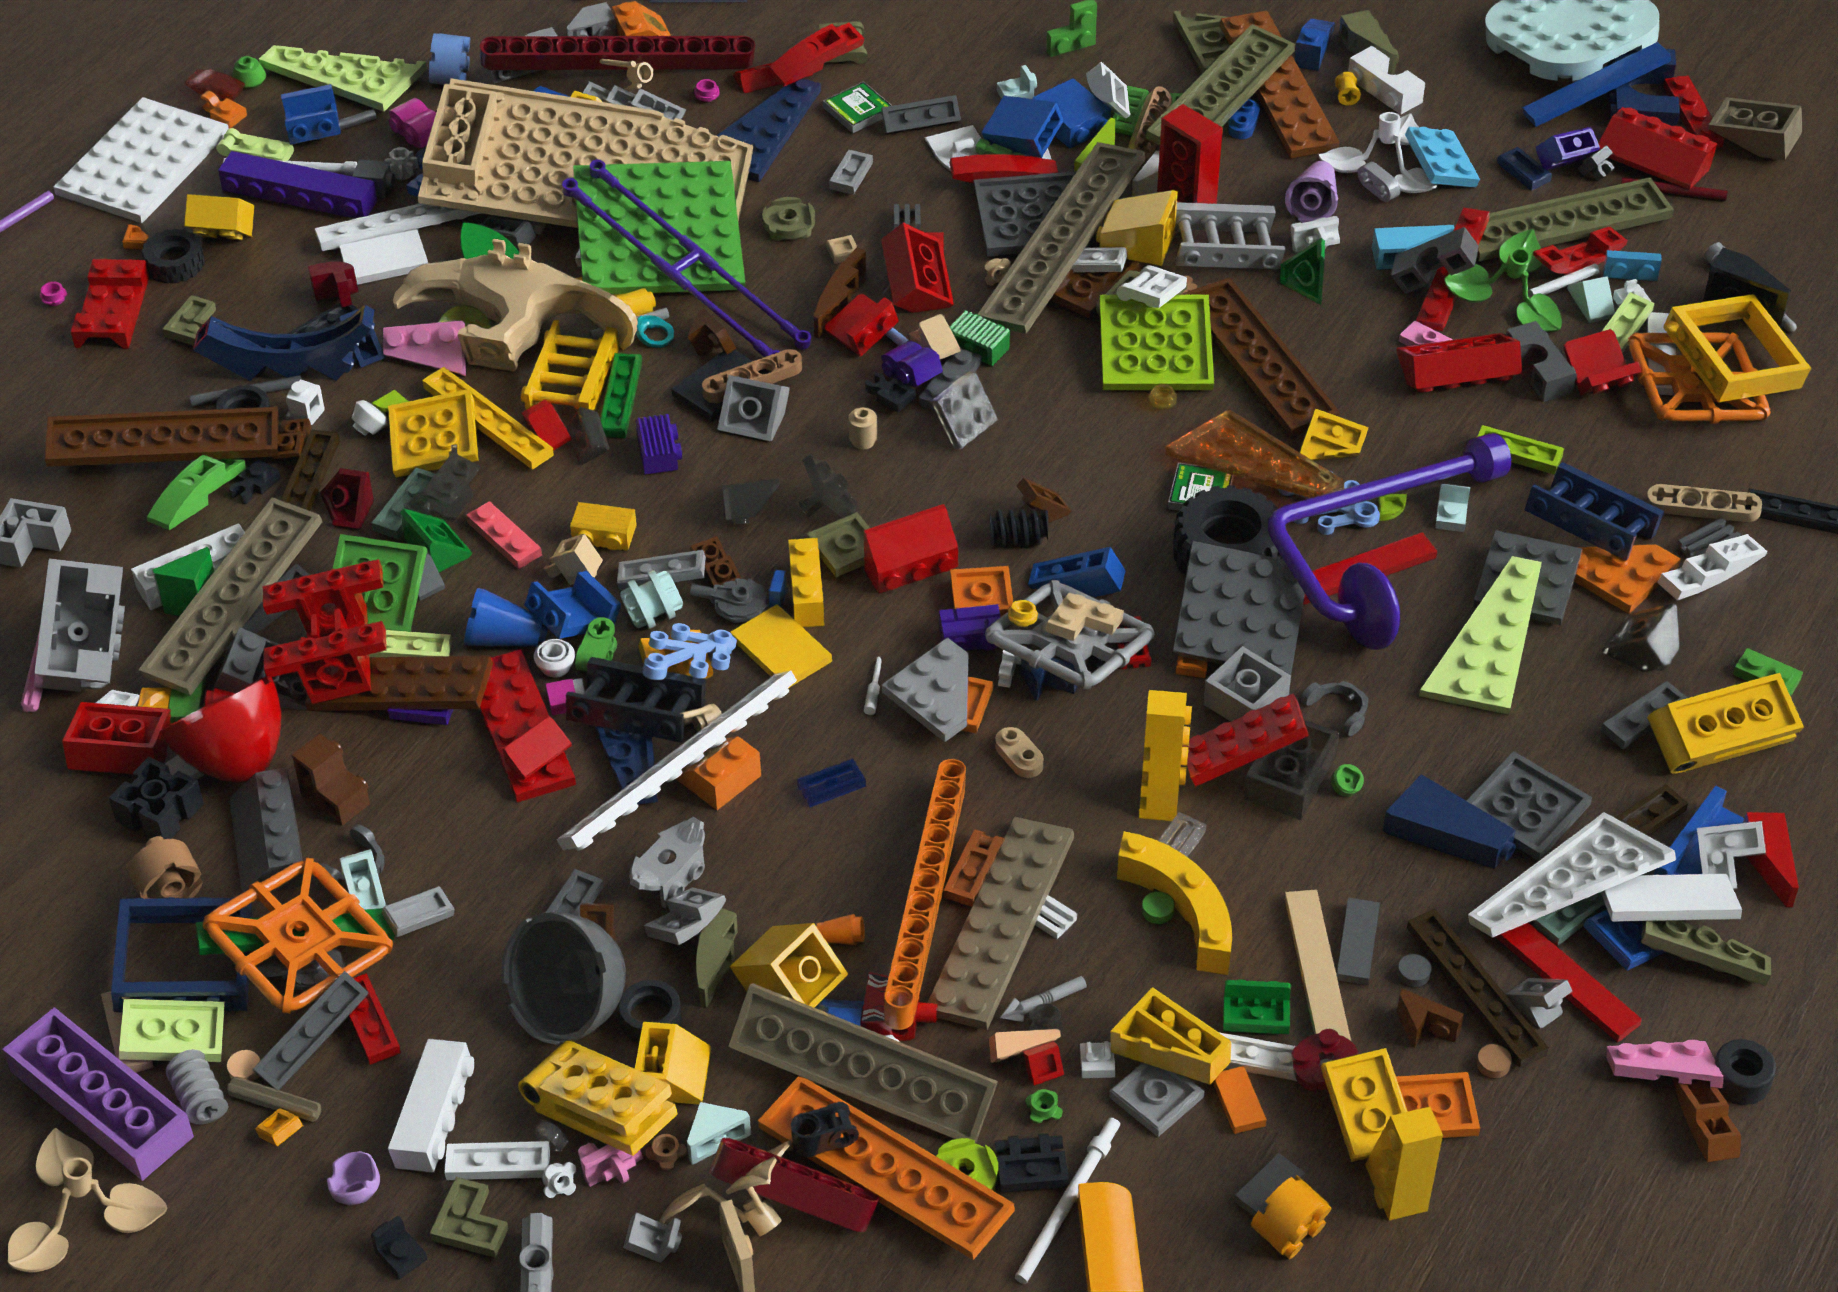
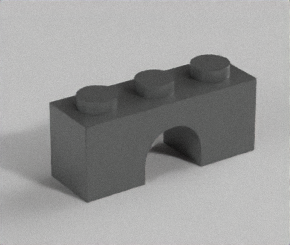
(1415, 266)
(1551, 373)

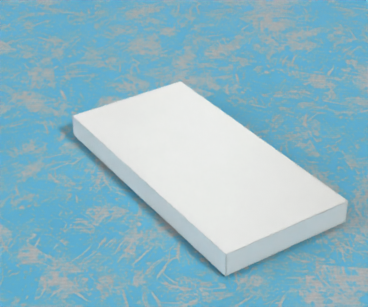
(1673, 898)

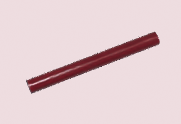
(1699, 192)

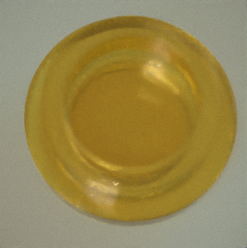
(1162, 397)

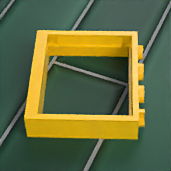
(1683, 330)

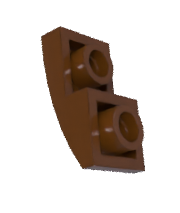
(293, 437)
(718, 566)

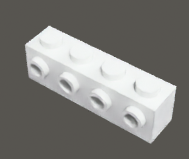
(218, 544)
(431, 1105)

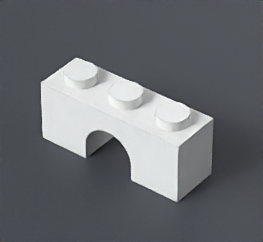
(1397, 91)

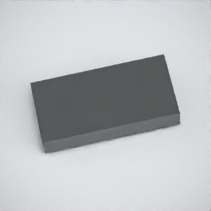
(1264, 1183)

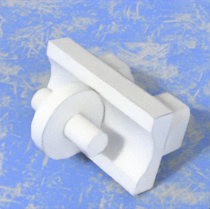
(1309, 232)

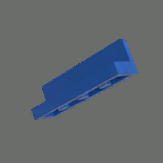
(1686, 844)

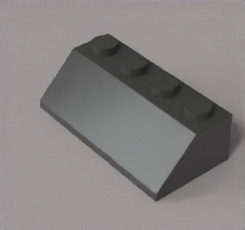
(265, 828)

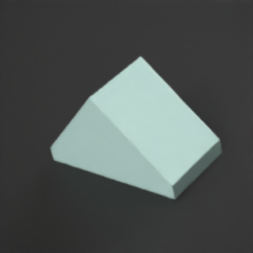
(1593, 298)
(711, 1126)

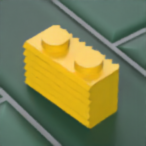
(604, 525)

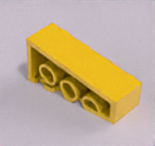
(1164, 754)
(1405, 1163)

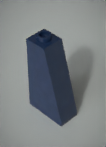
(1449, 824)

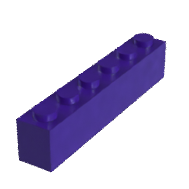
(297, 185)

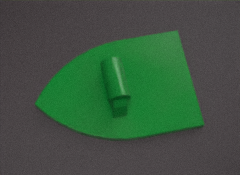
(477, 240)

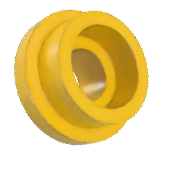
(1022, 613)

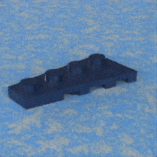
(628, 755)

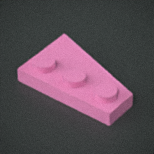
(427, 345)
(1678, 1059)

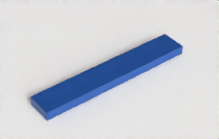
(1596, 84)

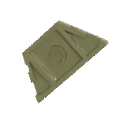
(1202, 37)

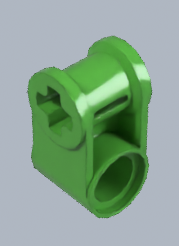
(597, 643)

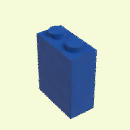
(1081, 111)
(1023, 125)

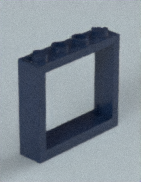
(173, 911)

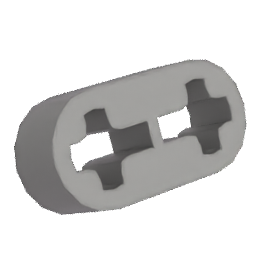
(1378, 181)

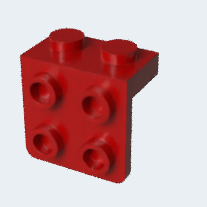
(862, 323)
(1599, 362)

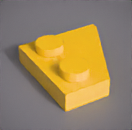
(1332, 437)

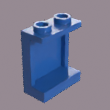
(311, 114)
(572, 609)

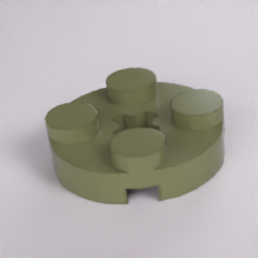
(798, 226)

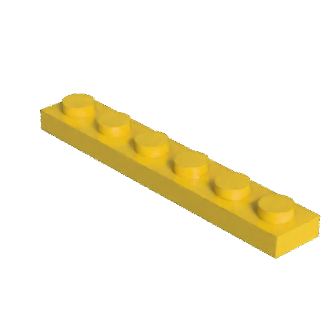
(494, 421)

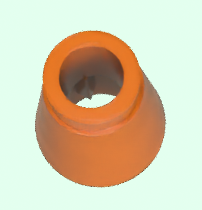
(843, 930)

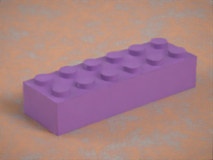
(98, 1093)

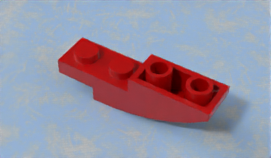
(815, 50)

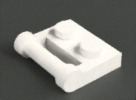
(1152, 287)

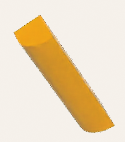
(1109, 1238)

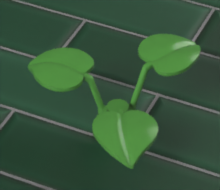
(1517, 262)

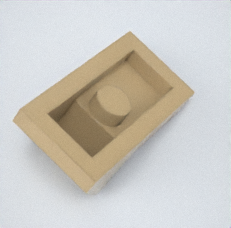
(936, 335)

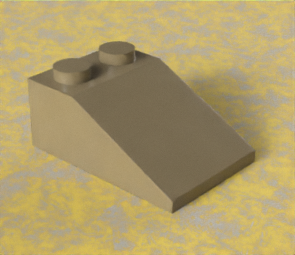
(1759, 126)

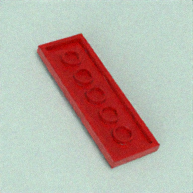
(509, 710)

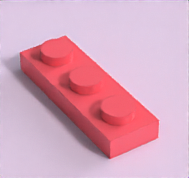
(504, 535)

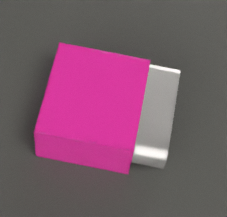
(557, 693)

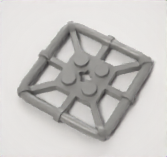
(1087, 642)

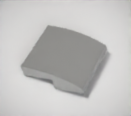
(687, 916)

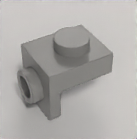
(652, 1237)

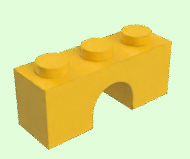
(806, 582)

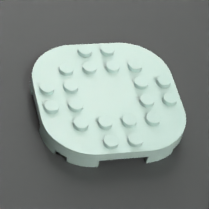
(1570, 35)

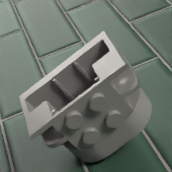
(79, 626)

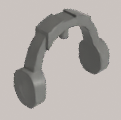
(1355, 722)
(367, 839)

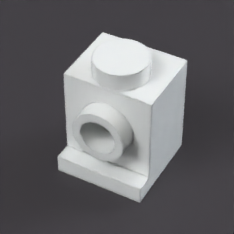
(304, 401)

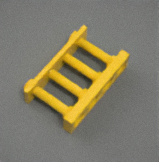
(591, 384)

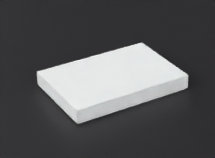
(384, 256)

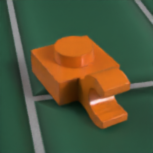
(225, 111)

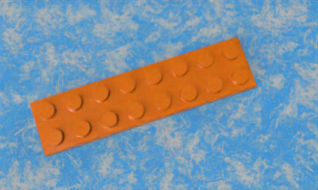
(898, 1173)

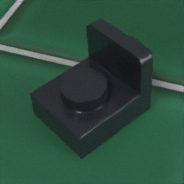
(397, 1247)

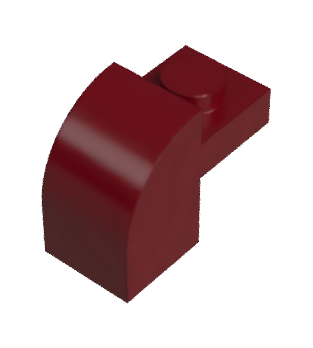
(333, 280)

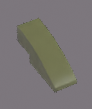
(715, 954)

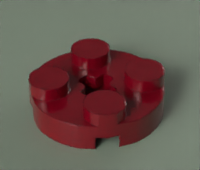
(1312, 1050)

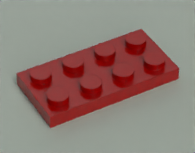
(1245, 739)

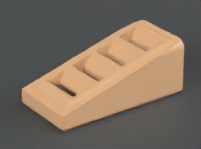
(1013, 1043)

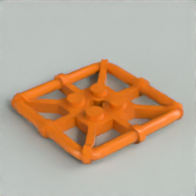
(1686, 382)
(294, 951)

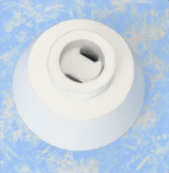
(368, 418)
(554, 657)

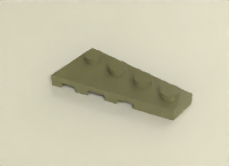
(1707, 948)

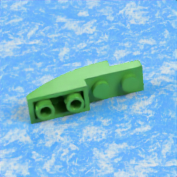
(191, 488)

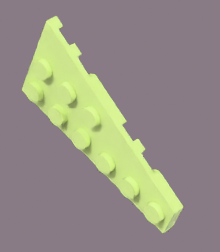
(351, 75)
(1487, 652)

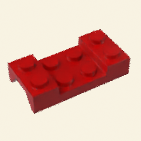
(111, 301)

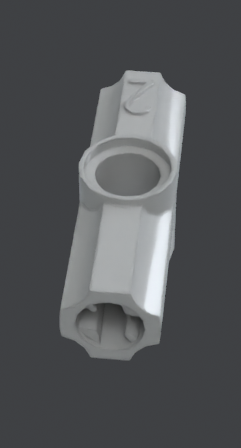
(536, 1249)

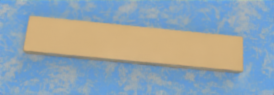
(1316, 962)

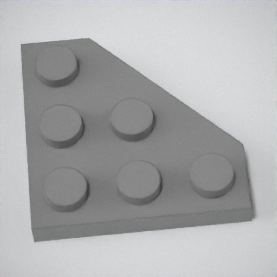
(934, 689)

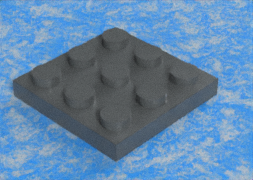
(1555, 576)
(1531, 803)

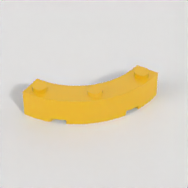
(1193, 892)

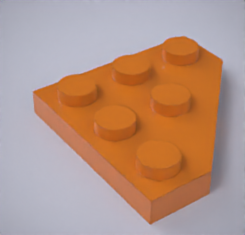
(1624, 581)

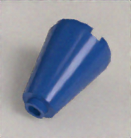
(501, 623)

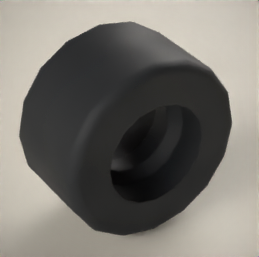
(1749, 1056)

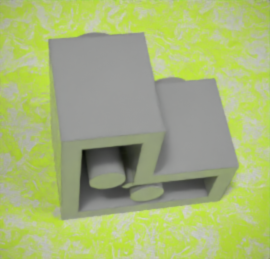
(29, 526)

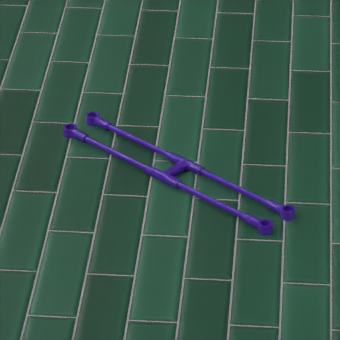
(675, 270)

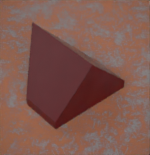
(348, 497)

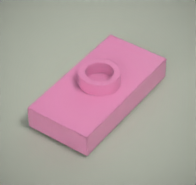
(1420, 334)

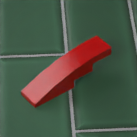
(999, 165)

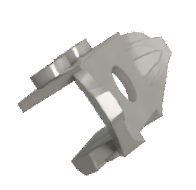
(686, 843)

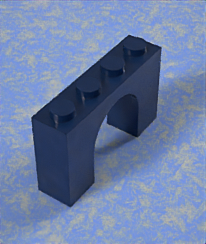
(1662, 107)

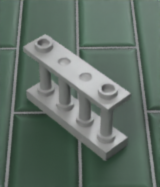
(1227, 218)

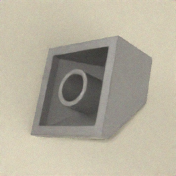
(753, 408)

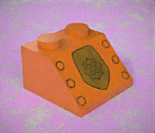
(637, 20)
(723, 772)

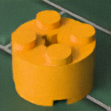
(1291, 1215)

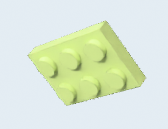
(169, 1027)

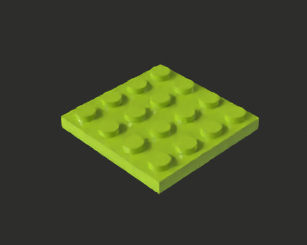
(1156, 345)

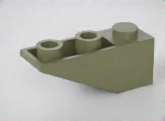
(1361, 31)

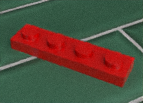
(1692, 108)

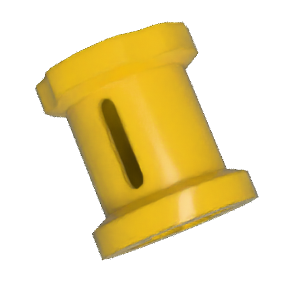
(1348, 92)

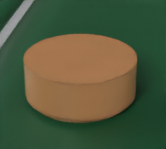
(1494, 1061)

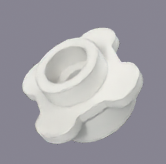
(551, 1176)

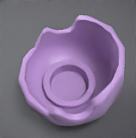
(354, 1178)

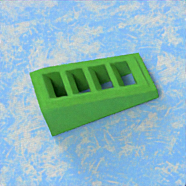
(1136, 100)

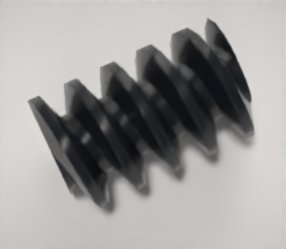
(1018, 527)

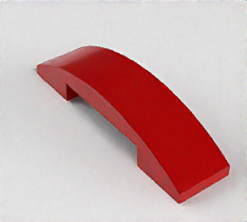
(1582, 254)

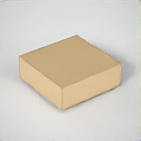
(840, 248)

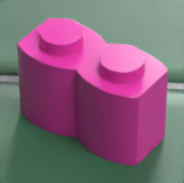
(413, 121)

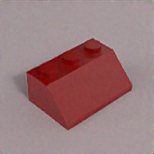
(916, 270)
(910, 549)
(115, 737)

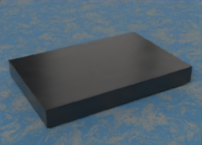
(690, 389)

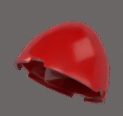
(230, 735)

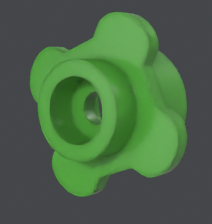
(1043, 1098)

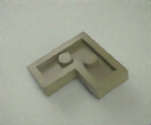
(189, 319)
(461, 1223)

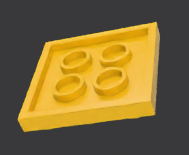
(428, 427)

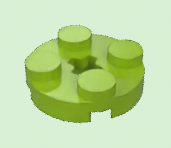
(972, 1156)

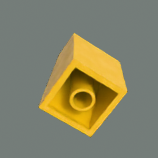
(1141, 226)
(791, 963)

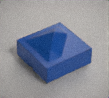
(778, 588)

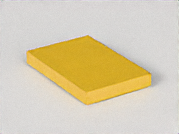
(781, 644)
(1363, 1098)

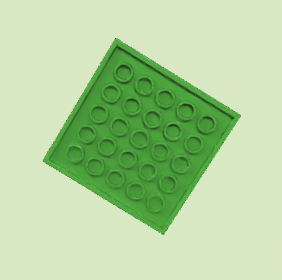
(688, 196)

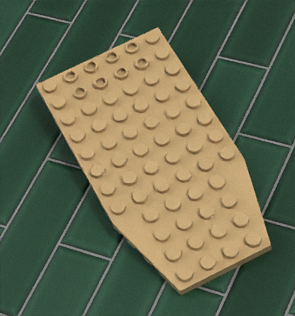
(515, 147)

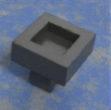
(1598, 164)

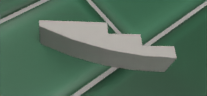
(641, 100)

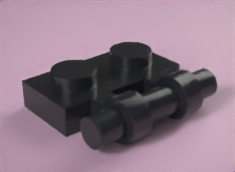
(1031, 1170)

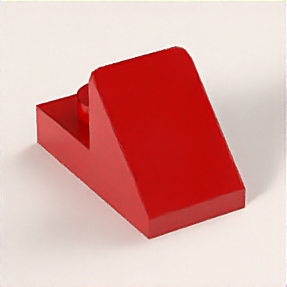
(547, 424)

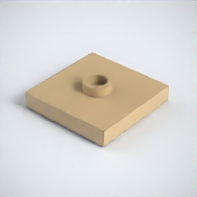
(737, 1247)

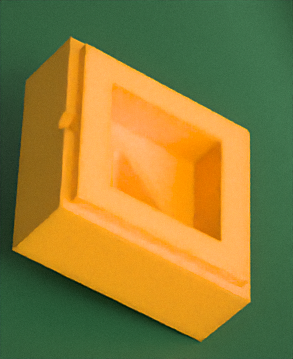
(155, 697)
(278, 1127)

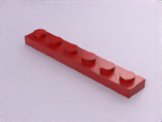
(1439, 298)

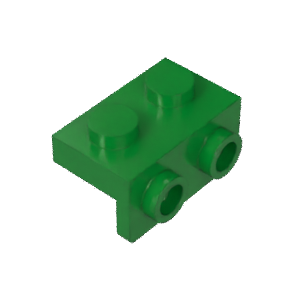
(1256, 1006)

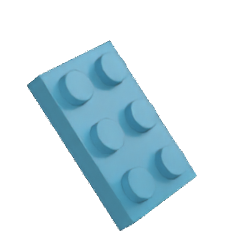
(1442, 157)

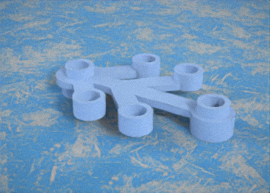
(1362, 514)
(718, 642)

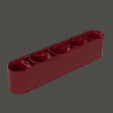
(797, 1185)

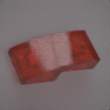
(216, 82)

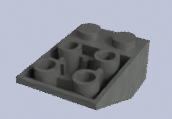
(245, 665)

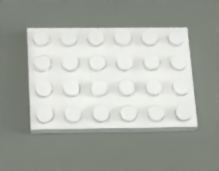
(141, 160)

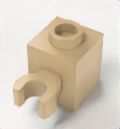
(574, 556)

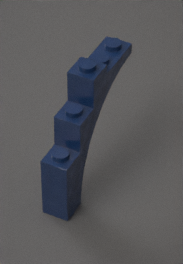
(287, 354)

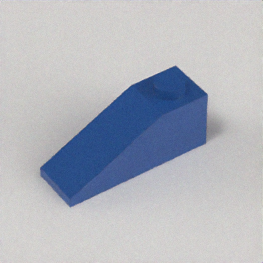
(1313, 43)
(1089, 572)

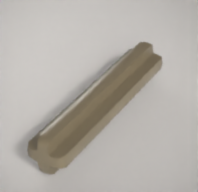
(274, 1099)

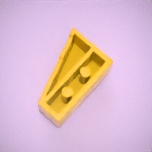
(1171, 1039)

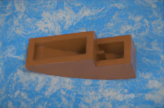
(1708, 1120)

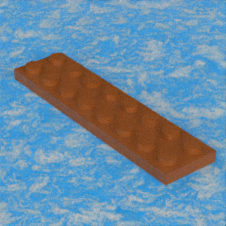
(1287, 96)

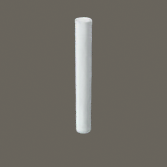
(1565, 280)

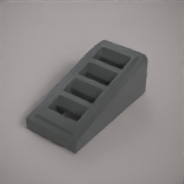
(513, 229)

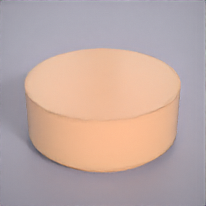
(242, 1065)

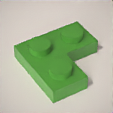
(1078, 34)
(1755, 666)

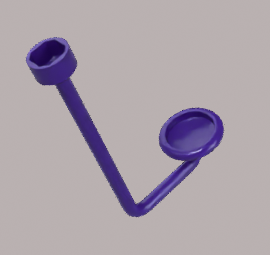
(1365, 594)

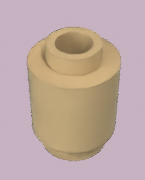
(862, 428)

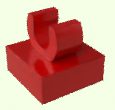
(1043, 1063)

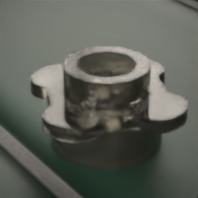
(1046, 1017)

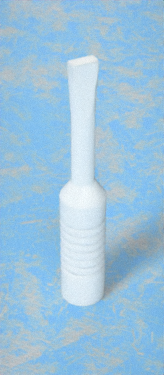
(873, 690)

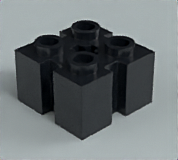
(156, 800)

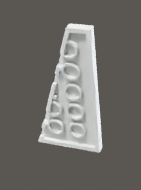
(1582, 866)

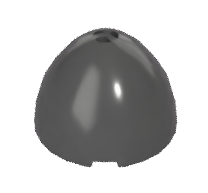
(562, 976)

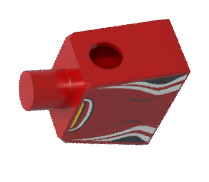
(873, 1010)

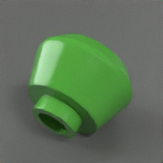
(249, 72)

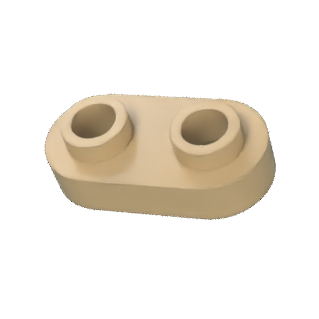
(1014, 748)

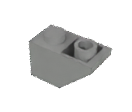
(593, 21)

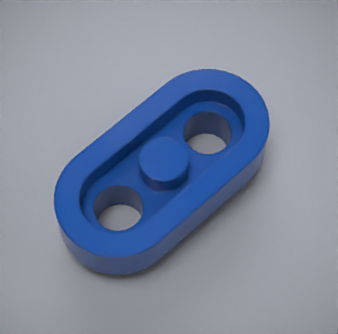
(1244, 120)

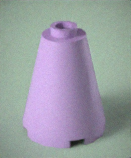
(1313, 193)

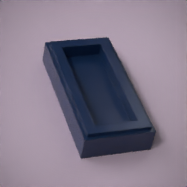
(1524, 168)

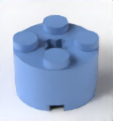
(448, 58)

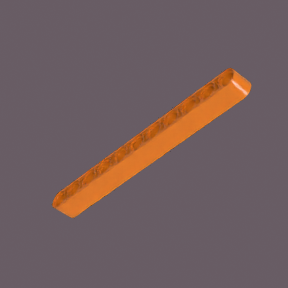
(924, 895)

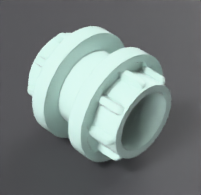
(651, 599)

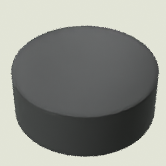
(1414, 970)

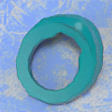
(650, 321)

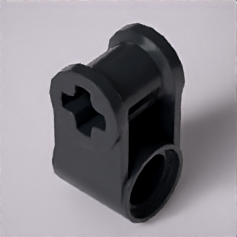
(824, 1130)

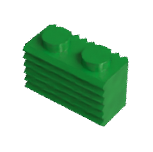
(981, 336)

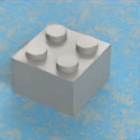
(1244, 685)

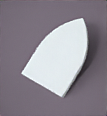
(953, 144)

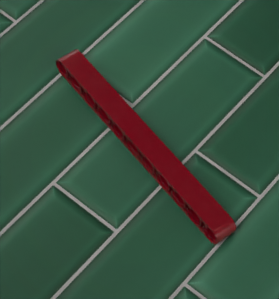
(587, 51)

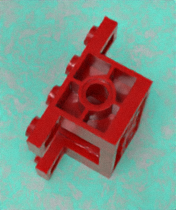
(338, 640)

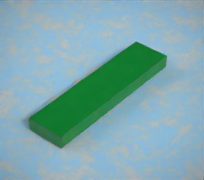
(620, 394)

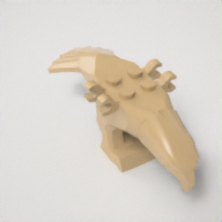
(517, 297)

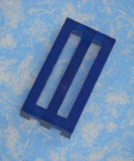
(834, 785)

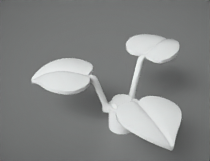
(1390, 131)

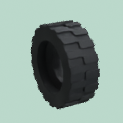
(173, 241)

